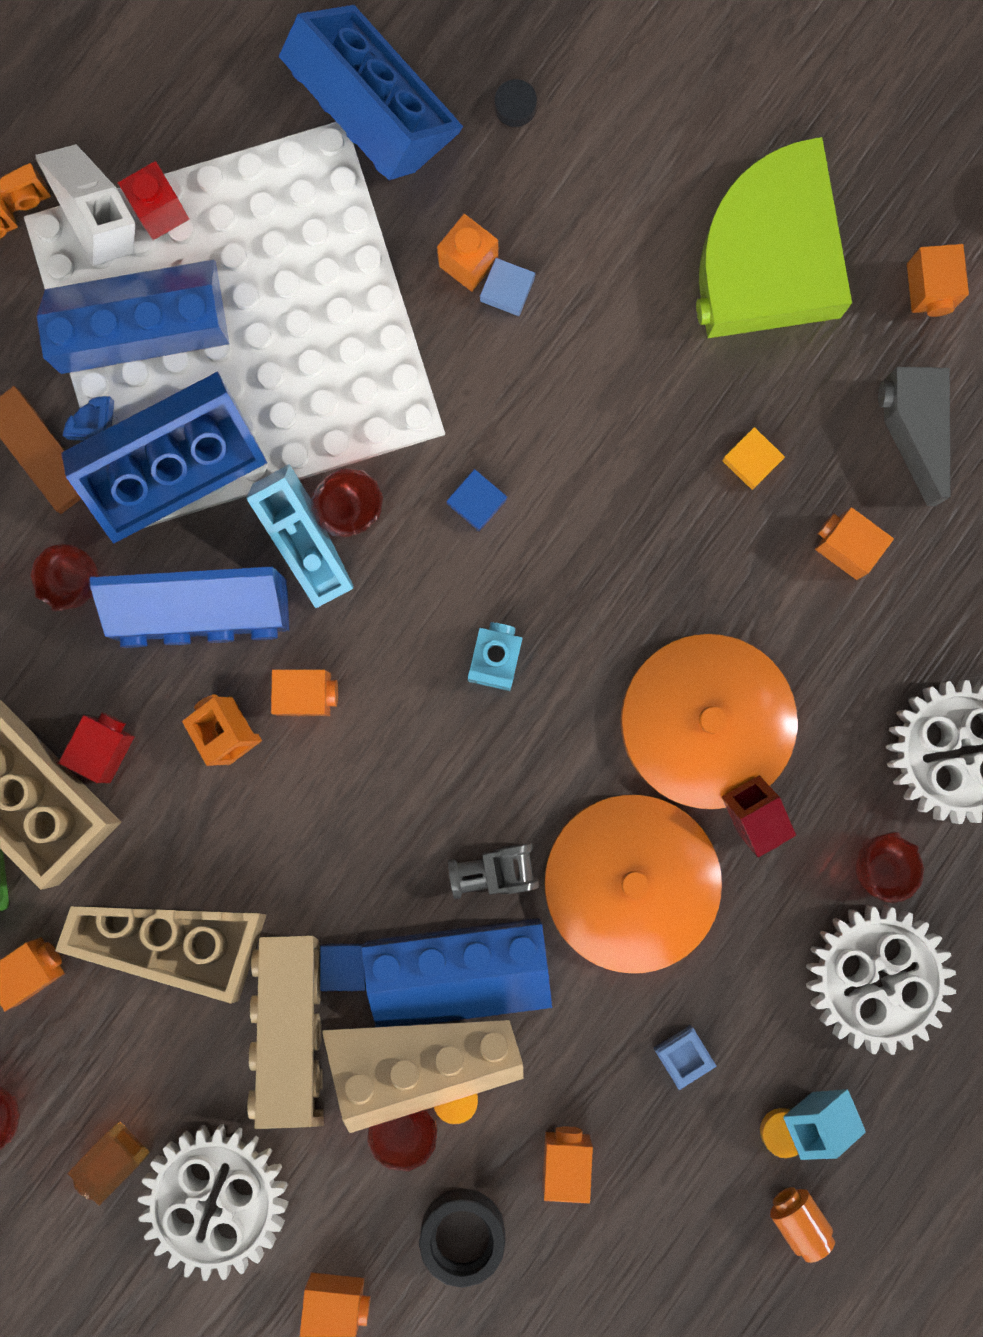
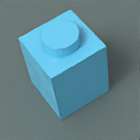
(824, 1124)

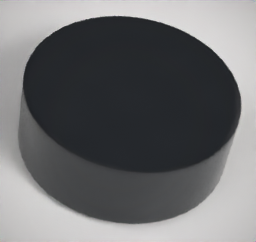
(515, 103)

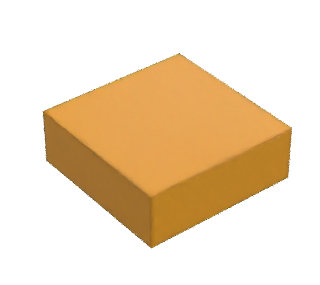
(753, 458)

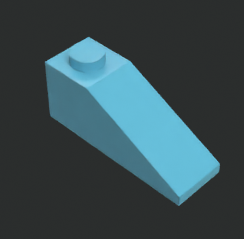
(306, 547)

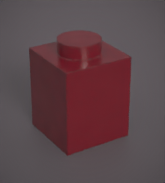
(759, 816)

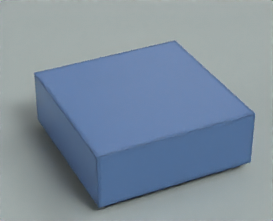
(507, 287)
(685, 1057)

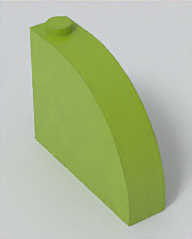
(774, 248)

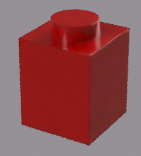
(153, 200)
(97, 748)

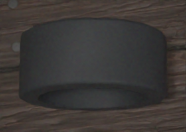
(453, 1272)

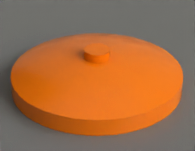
(708, 719)
(632, 883)

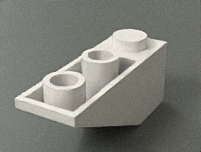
(89, 203)

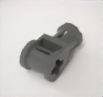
(496, 870)

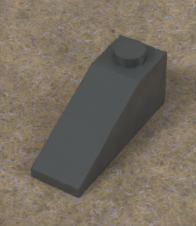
(919, 422)

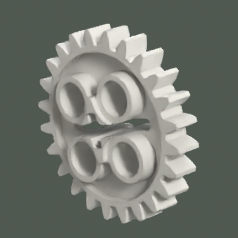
(952, 712)
(893, 1017)
(177, 1187)

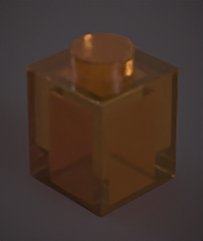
(107, 1164)

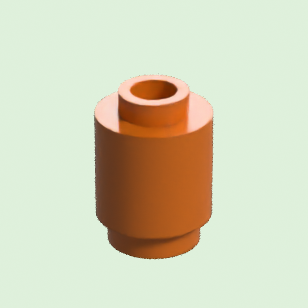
(802, 1224)

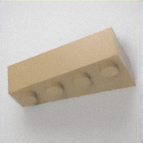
(177, 948)
(286, 1033)
(417, 1067)

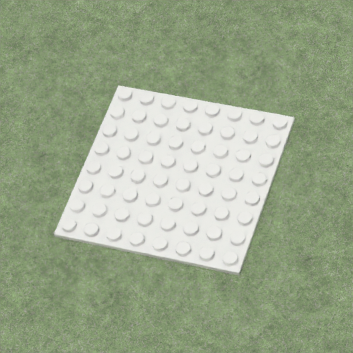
(308, 304)

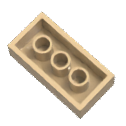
(45, 810)

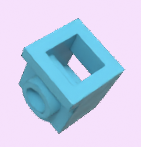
(491, 673)

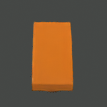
(20, 191)

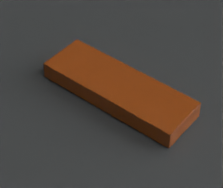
(35, 449)

